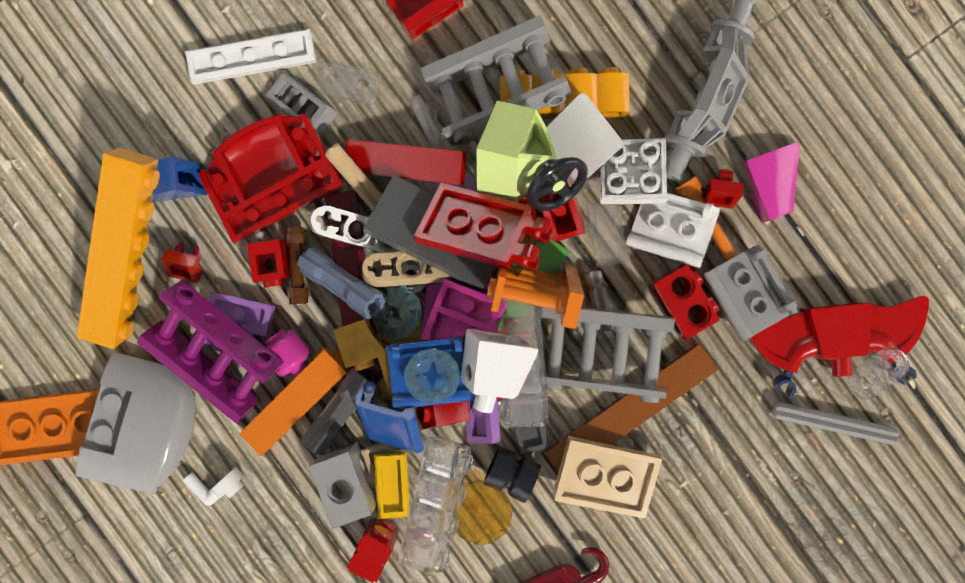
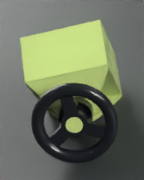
(520, 160)

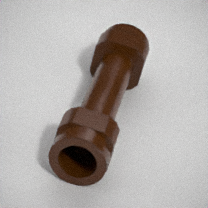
(295, 238)

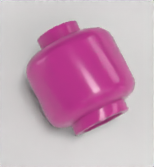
(291, 350)

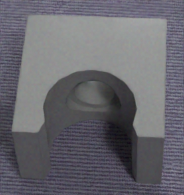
(344, 465)

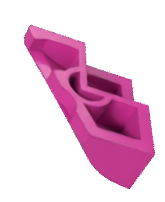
(774, 181)

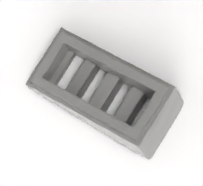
(319, 112)

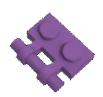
(252, 315)

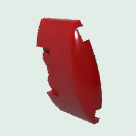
(268, 174)

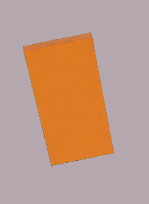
(45, 426)

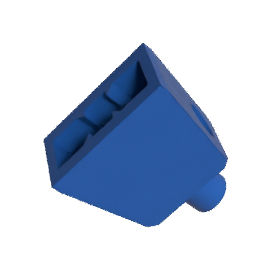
(178, 180)

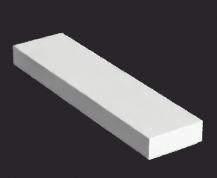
(250, 56)

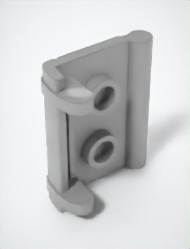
(750, 292)

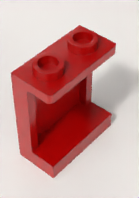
(421, 15)

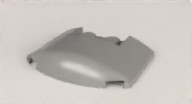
(137, 425)

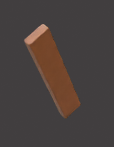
(630, 412)

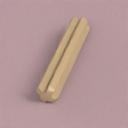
(353, 175)

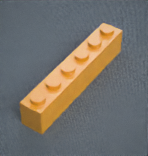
(117, 246)

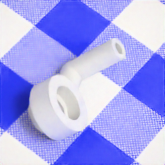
(226, 486)

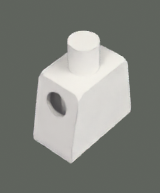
(495, 366)

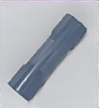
(357, 294)

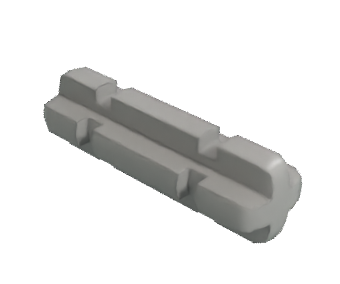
(597, 294)

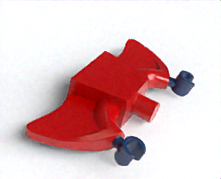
(839, 334)

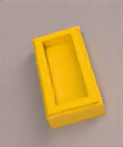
(392, 484)

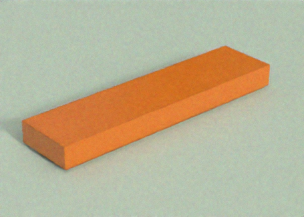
(294, 401)

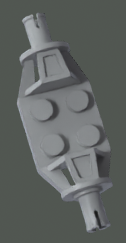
(721, 94)

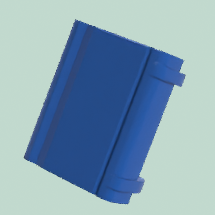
(399, 357)
(386, 424)

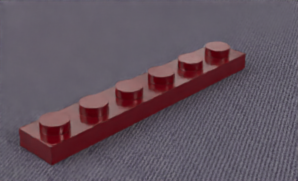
(350, 257)

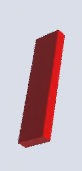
(408, 161)

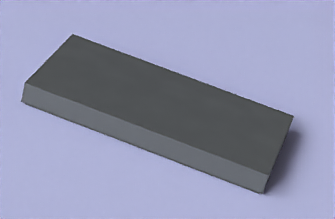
(396, 222)

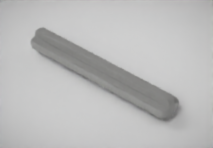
(835, 423)

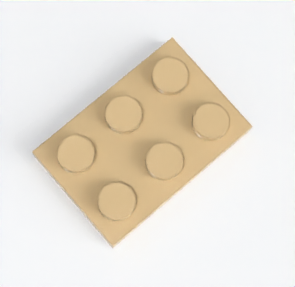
(606, 477)

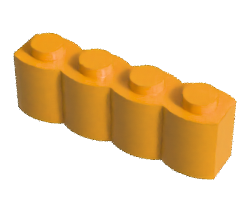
(606, 90)

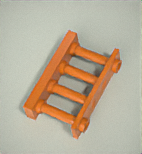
(543, 289)

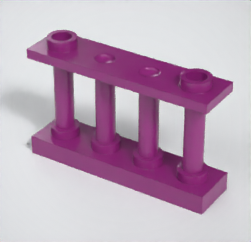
(195, 367)

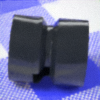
(514, 475)

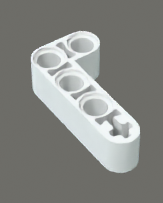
(365, 241)

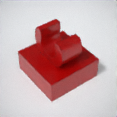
(723, 191)
(182, 265)

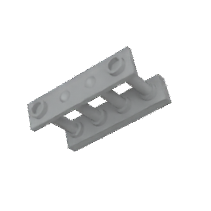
(484, 55)
(623, 323)

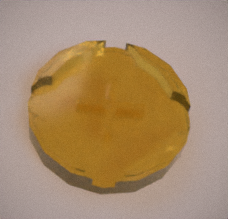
(483, 514)

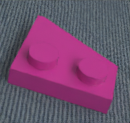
(461, 309)

